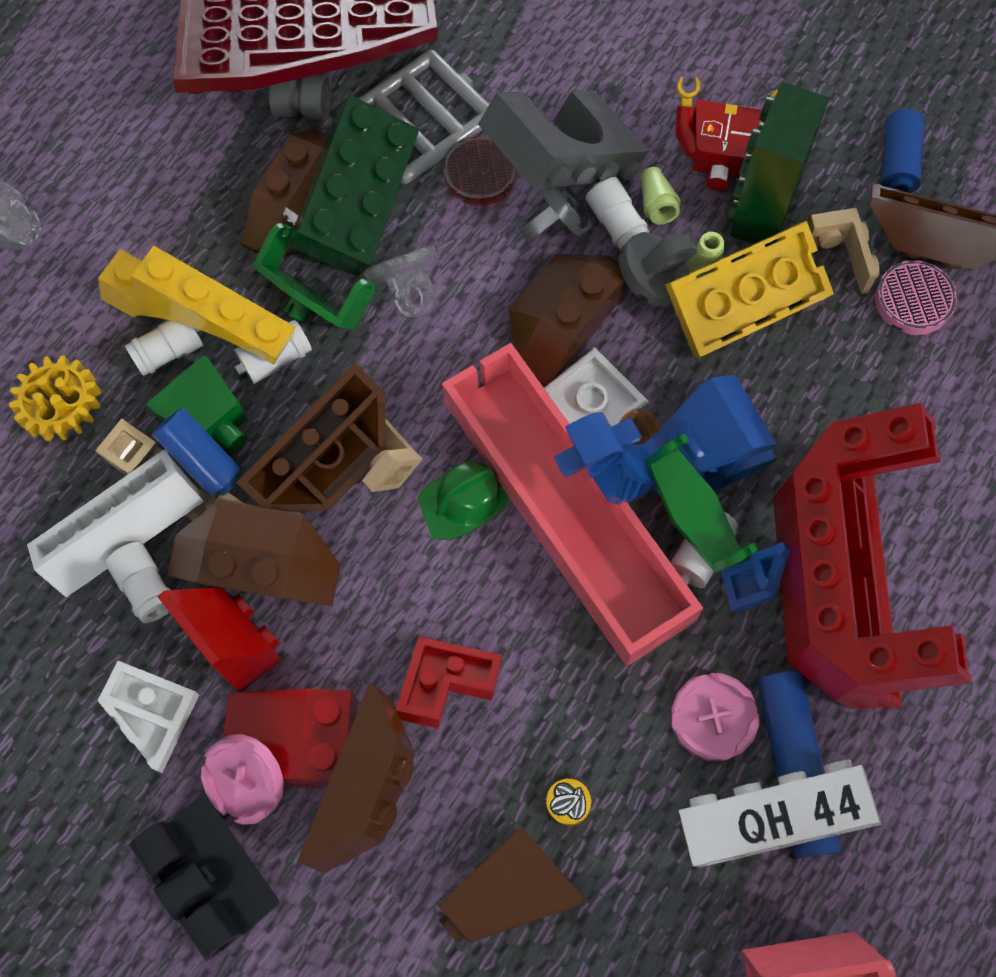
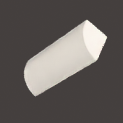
(122, 514)

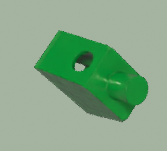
(207, 401)

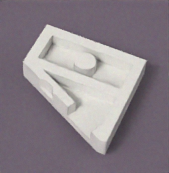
(148, 711)

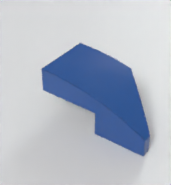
(755, 579)

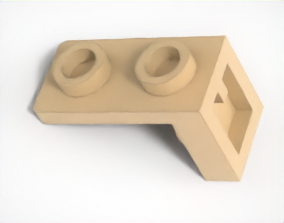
(845, 225)
(392, 465)

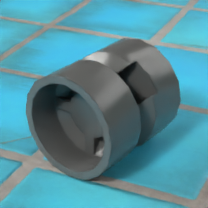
(306, 96)

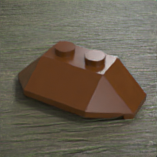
(283, 187)
(935, 228)
(564, 310)
(322, 449)
(256, 553)
(363, 786)

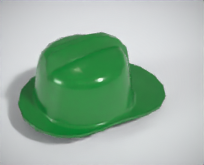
(461, 500)

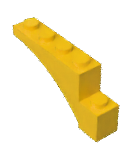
(178, 293)

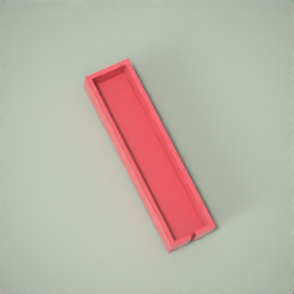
(594, 543)

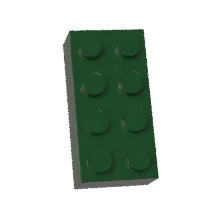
(775, 162)
(353, 186)

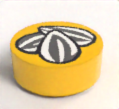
(568, 802)

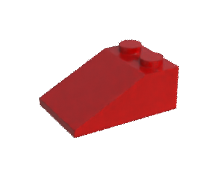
(224, 633)
(299, 728)

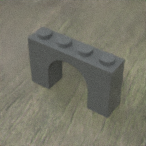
(587, 150)

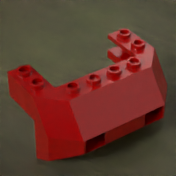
(836, 567)

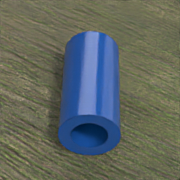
(903, 150)
(197, 452)

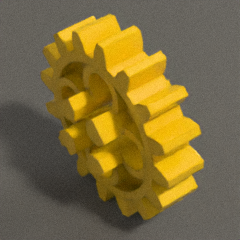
(32, 413)

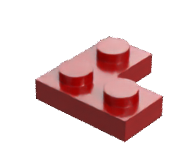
(440, 669)

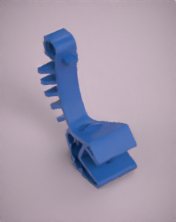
(723, 447)

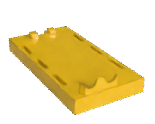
(749, 289)

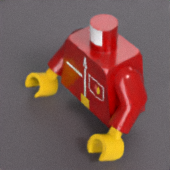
(714, 135)

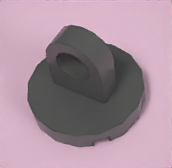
(560, 204)
(652, 262)

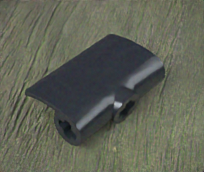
(204, 877)

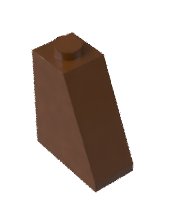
(508, 891)

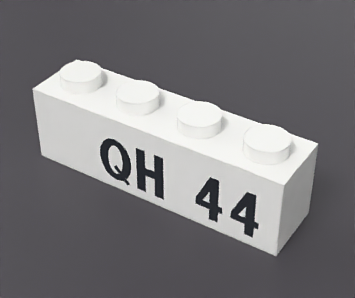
(779, 815)

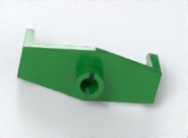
(301, 296)
(695, 507)

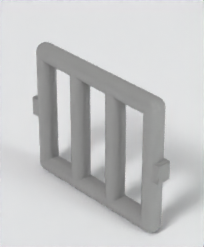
(459, 83)

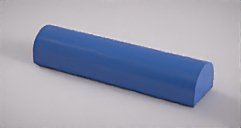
(793, 741)

